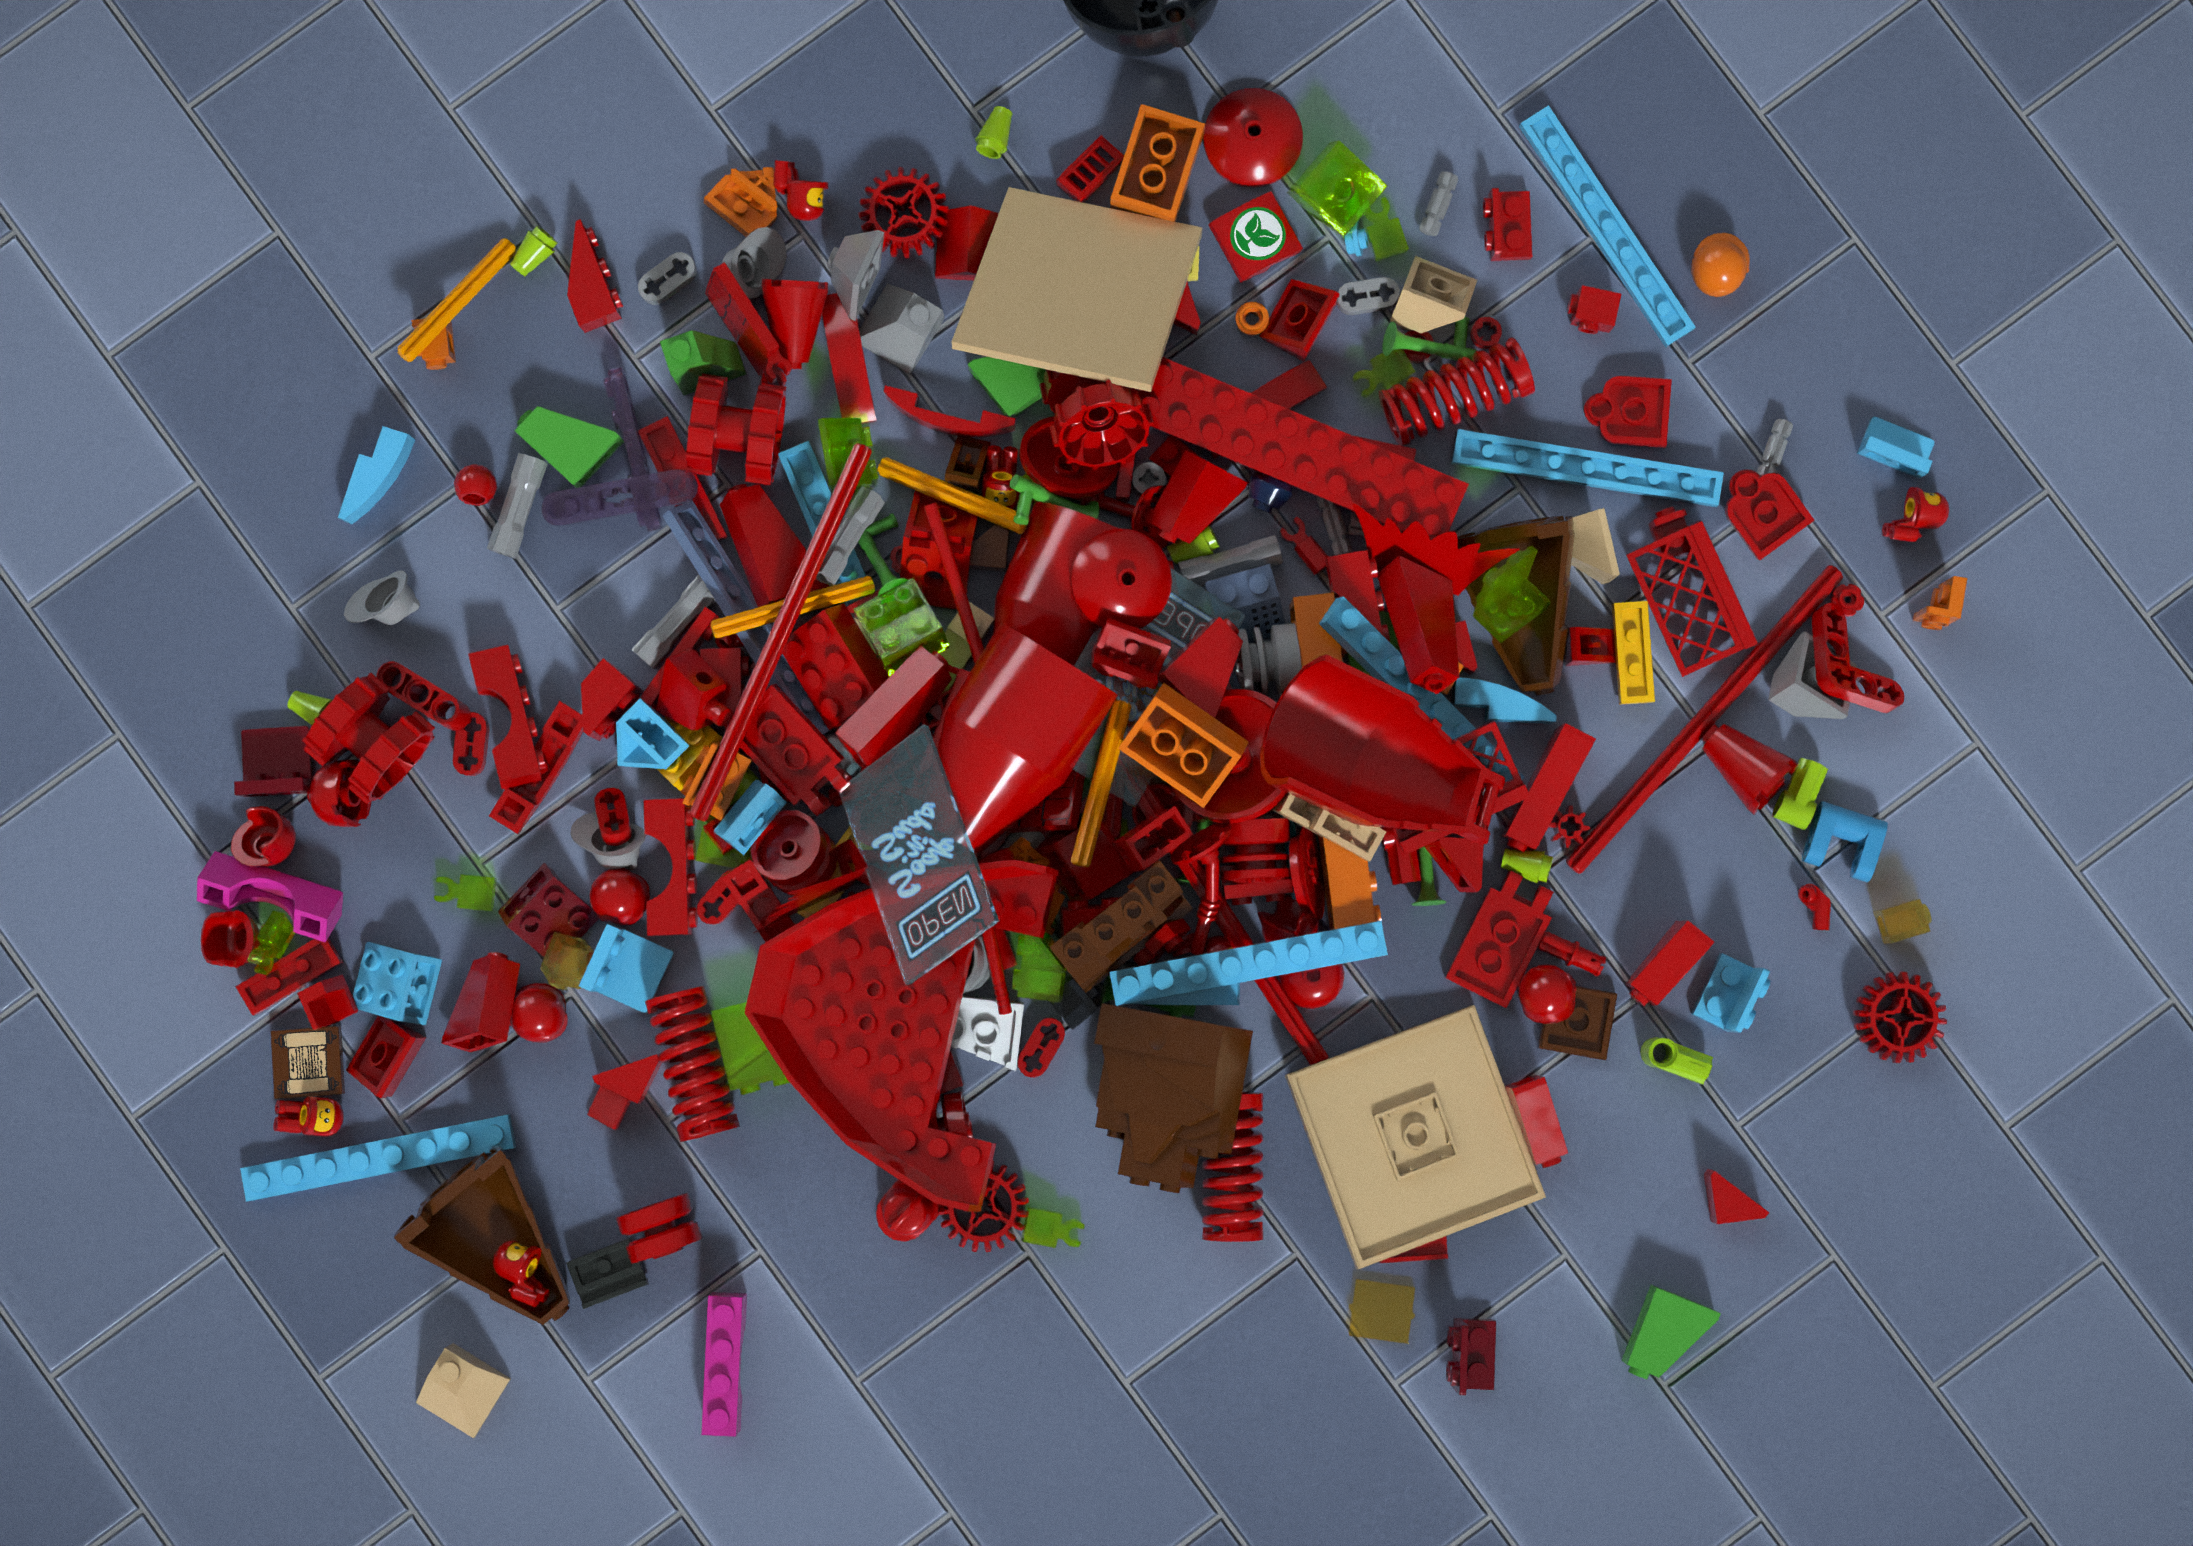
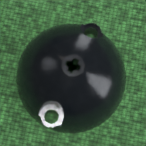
(1141, 26)

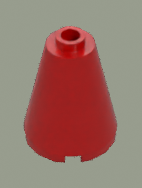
(794, 316)
(1747, 765)

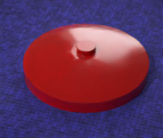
(1244, 790)

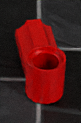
(1401, 867)

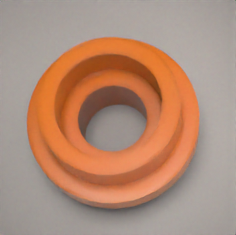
(1252, 308)

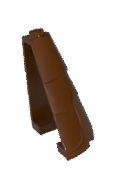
(1537, 649)
(470, 1219)

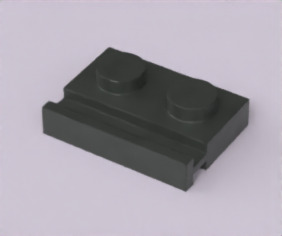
(606, 1274)

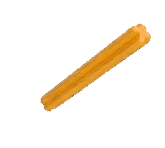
(456, 300)
(949, 494)
(815, 600)
(1101, 784)

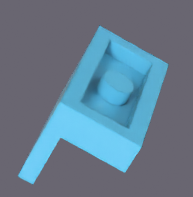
(1897, 447)
(750, 816)

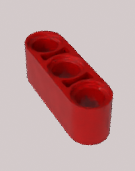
(435, 704)

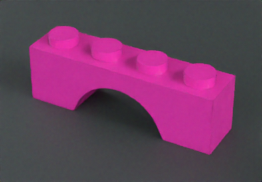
(311, 906)
(723, 1364)

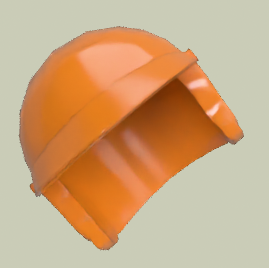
(1720, 264)

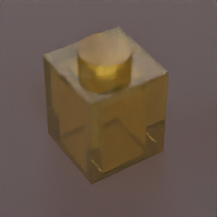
(1903, 920)
(566, 961)

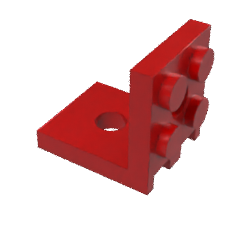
(921, 553)

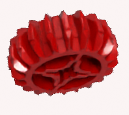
(910, 200)
(1900, 1002)
(1009, 1220)

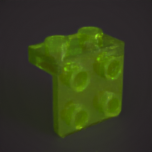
(1509, 598)

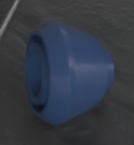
(1268, 492)

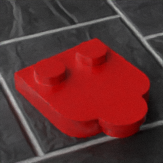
(1632, 411)
(1764, 511)

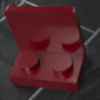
(274, 762)
(546, 907)
(1473, 1354)

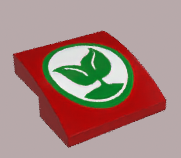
(1255, 236)

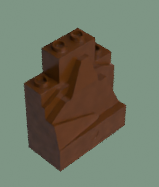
(1121, 928)
(1168, 1092)

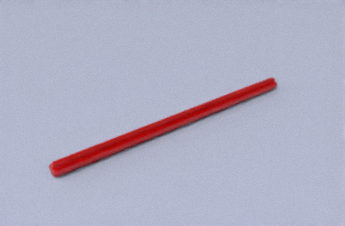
(780, 632)
(1704, 719)
(1239, 937)

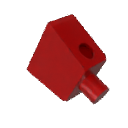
(692, 692)
(1146, 842)

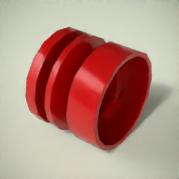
(1256, 852)

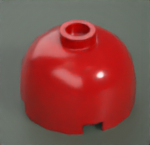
(332, 798)
(1314, 987)

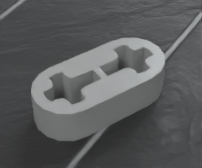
(663, 271)
(1368, 304)

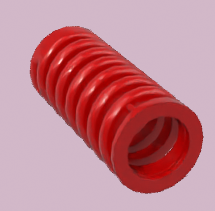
(1519, 373)
(679, 1004)
(1237, 1225)

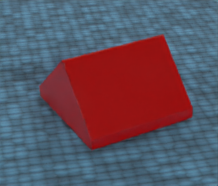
(963, 242)
(1299, 318)
(385, 1056)

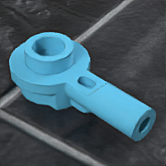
(1356, 240)

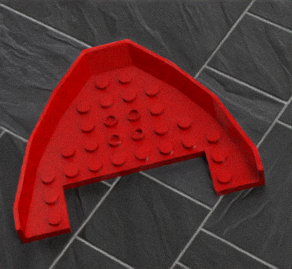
(876, 1048)

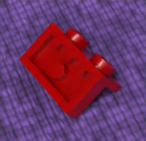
(1508, 225)

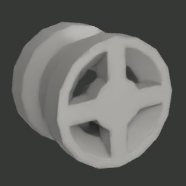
(1148, 481)

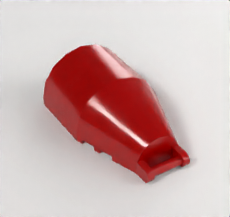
(1036, 586)
(1016, 732)
(1373, 755)

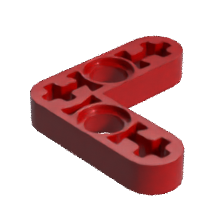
(1830, 626)

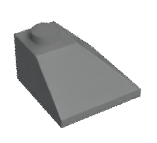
(856, 268)
(900, 327)
(1796, 687)

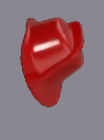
(905, 1212)

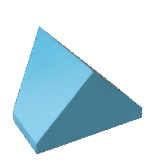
(647, 738)

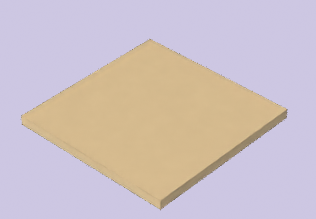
(1078, 289)
(1415, 1136)

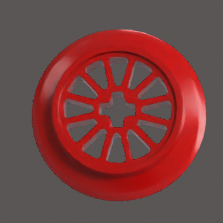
(1307, 872)

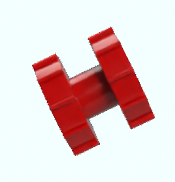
(1095, 419)
(735, 429)
(354, 725)

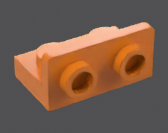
(1944, 606)
(730, 787)

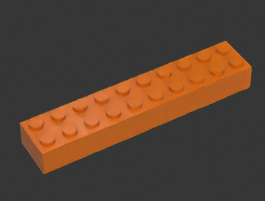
(1345, 875)

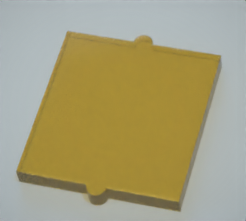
(1381, 1311)

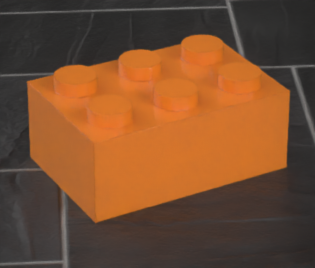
(1157, 164)
(1183, 745)

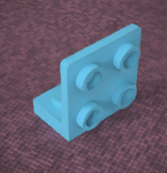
(626, 967)
(396, 983)
(1731, 994)

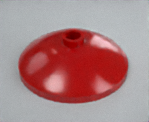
(1248, 158)
(1050, 470)
(1098, 578)

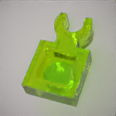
(1385, 235)
(1386, 370)
(472, 892)
(274, 940)
(1045, 1227)

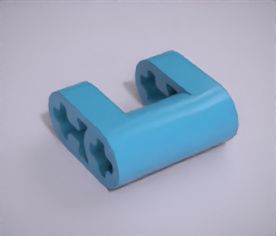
(1850, 826)

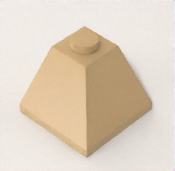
(1432, 297)
(1594, 547)
(462, 1389)

